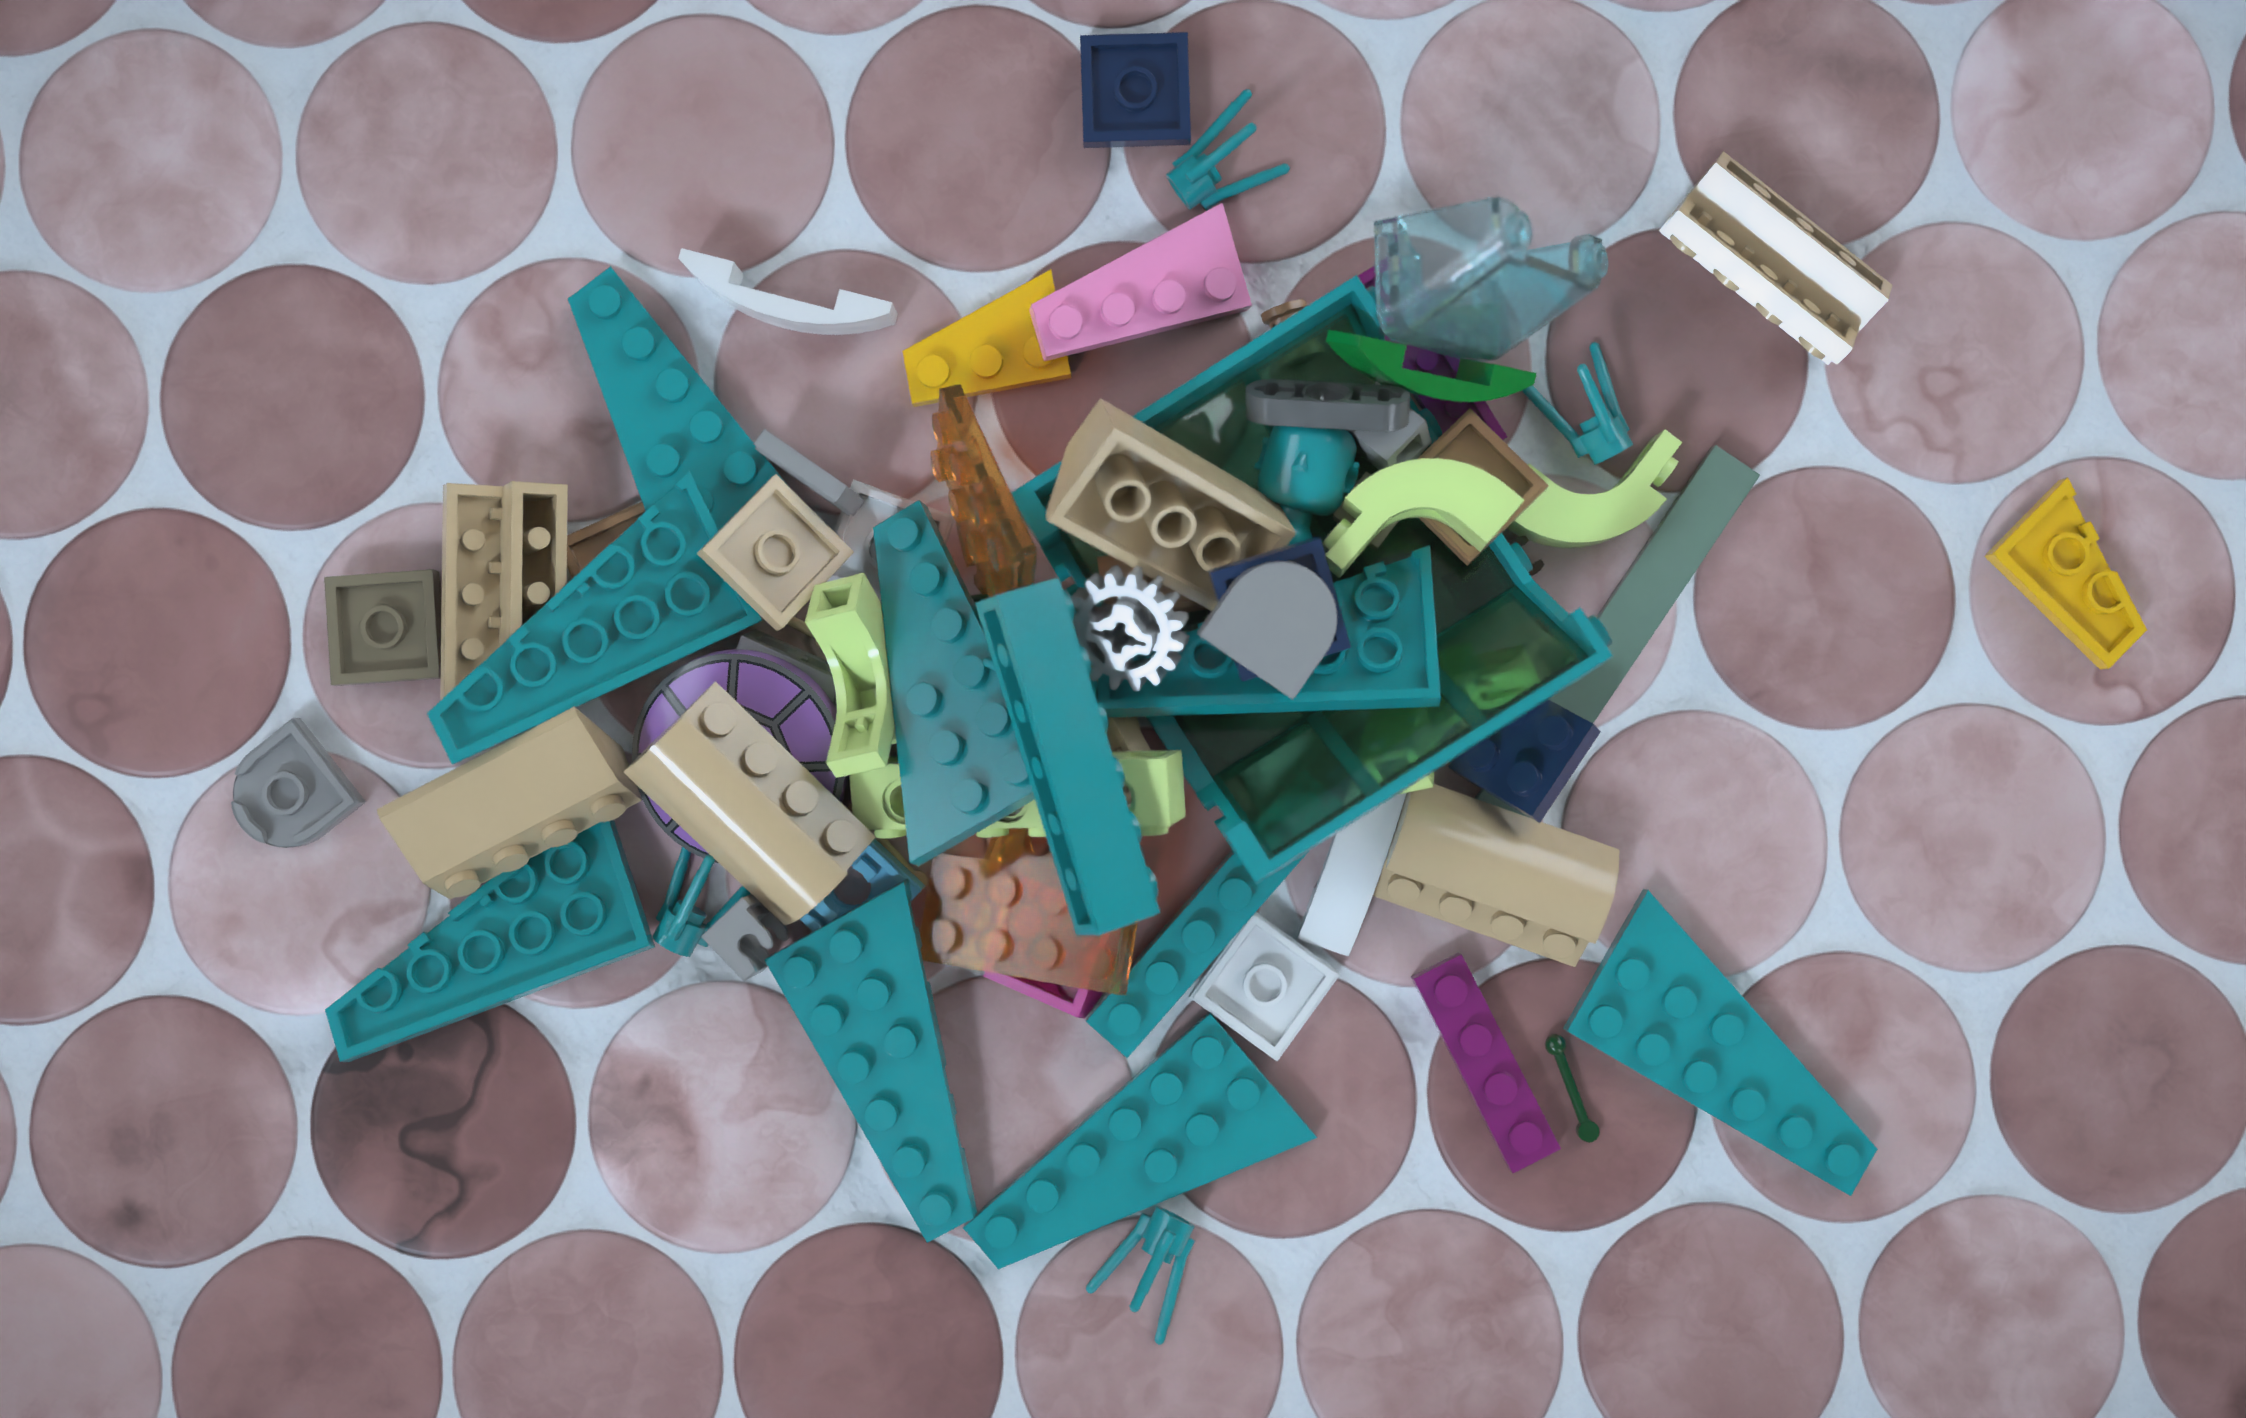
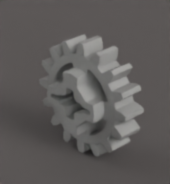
(1148, 628)

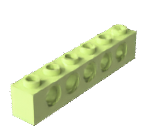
(1150, 775)

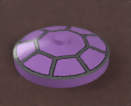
(770, 690)

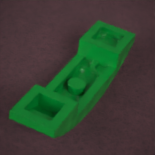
(1384, 360)

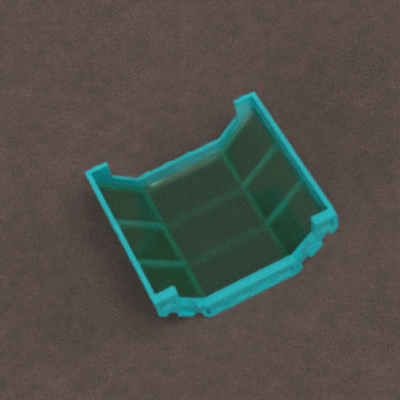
(1311, 773)

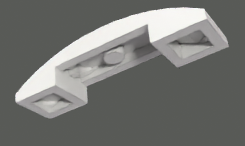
(851, 314)
(1350, 879)

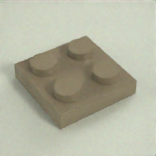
(384, 627)

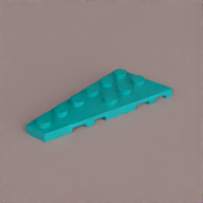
(662, 405)
(613, 623)
(1388, 665)
(948, 708)
(505, 941)
(877, 1031)
(1690, 1031)
(1166, 1131)

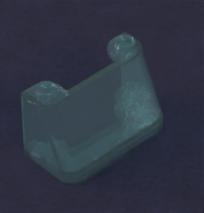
(1468, 284)

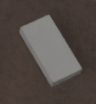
(808, 473)

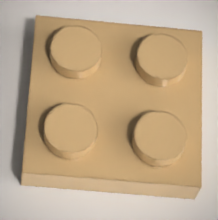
(775, 552)

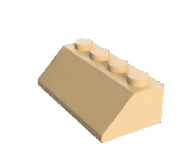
(1159, 504)
(511, 804)

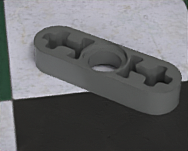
(1327, 405)

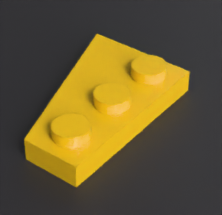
(985, 349)
(2063, 573)

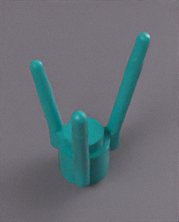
(1196, 174)
(1603, 433)
(680, 920)
(1164, 1237)

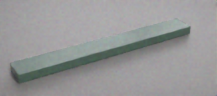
(1658, 579)

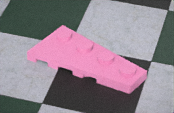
(1158, 287)

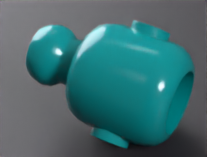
(1307, 472)

